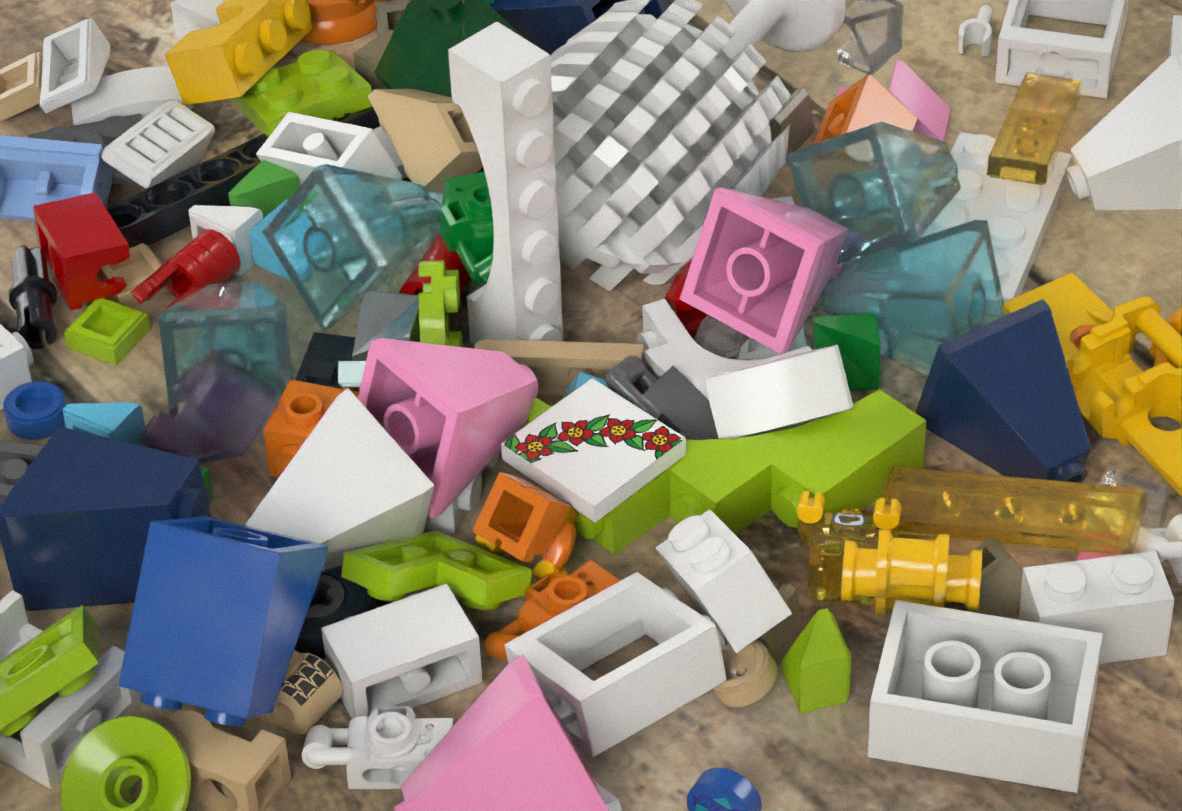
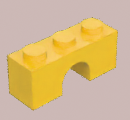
(236, 54)

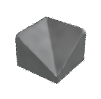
(388, 317)

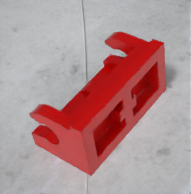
(78, 242)

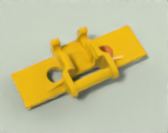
(1107, 383)

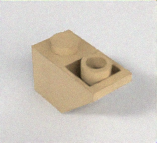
(427, 135)

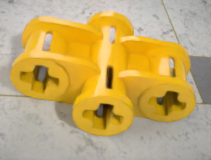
(911, 572)

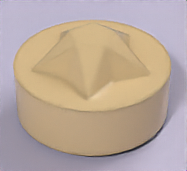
(748, 674)

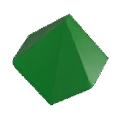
(858, 346)

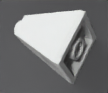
(1135, 150)
(347, 486)

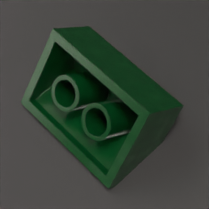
(420, 43)

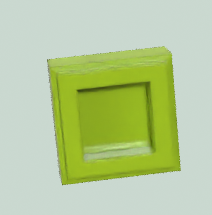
(107, 331)

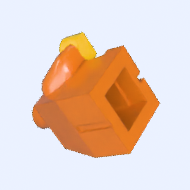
(527, 524)

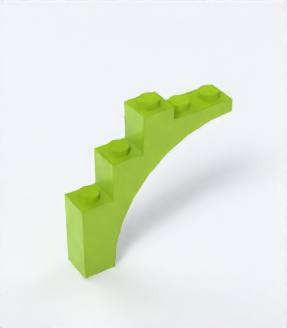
(747, 477)

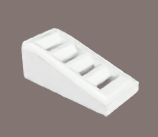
(72, 64)
(160, 145)

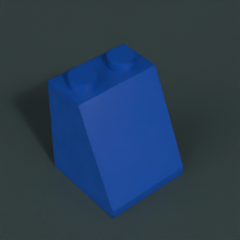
(218, 616)

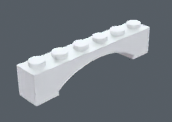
(509, 109)

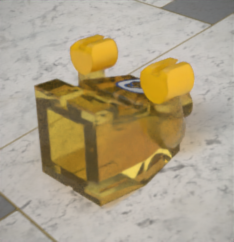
(826, 537)

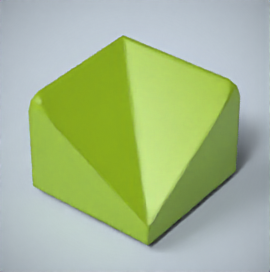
(818, 665)

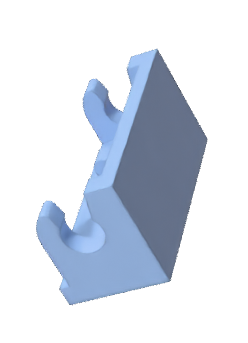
(48, 171)

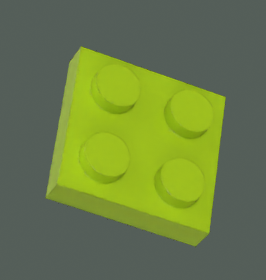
(313, 86)
(49, 663)

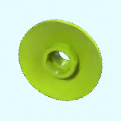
(117, 756)

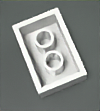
(984, 695)

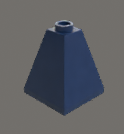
(1009, 398)

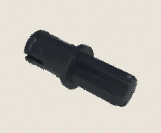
(33, 296)

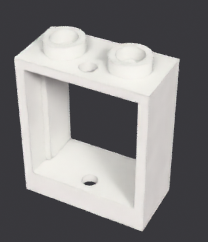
(1061, 53)
(639, 691)

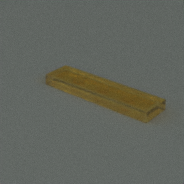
(1034, 129)
(1017, 510)

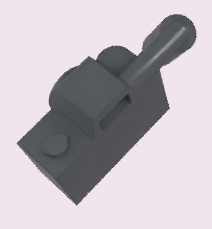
(668, 399)

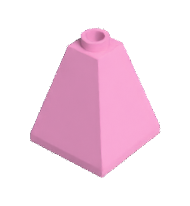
(762, 265)
(446, 407)
(505, 756)

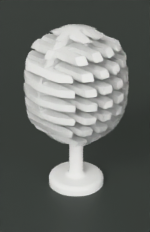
(662, 119)

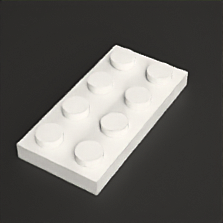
(1014, 210)

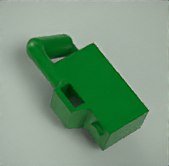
(468, 223)

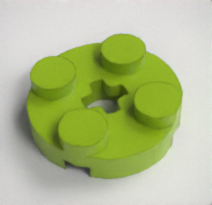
(436, 303)

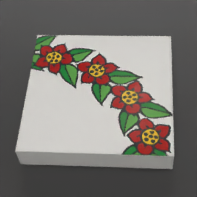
(593, 449)

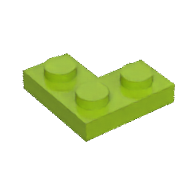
(433, 560)

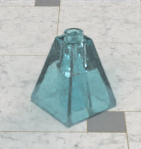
(876, 184)
(349, 236)
(922, 292)
(236, 321)

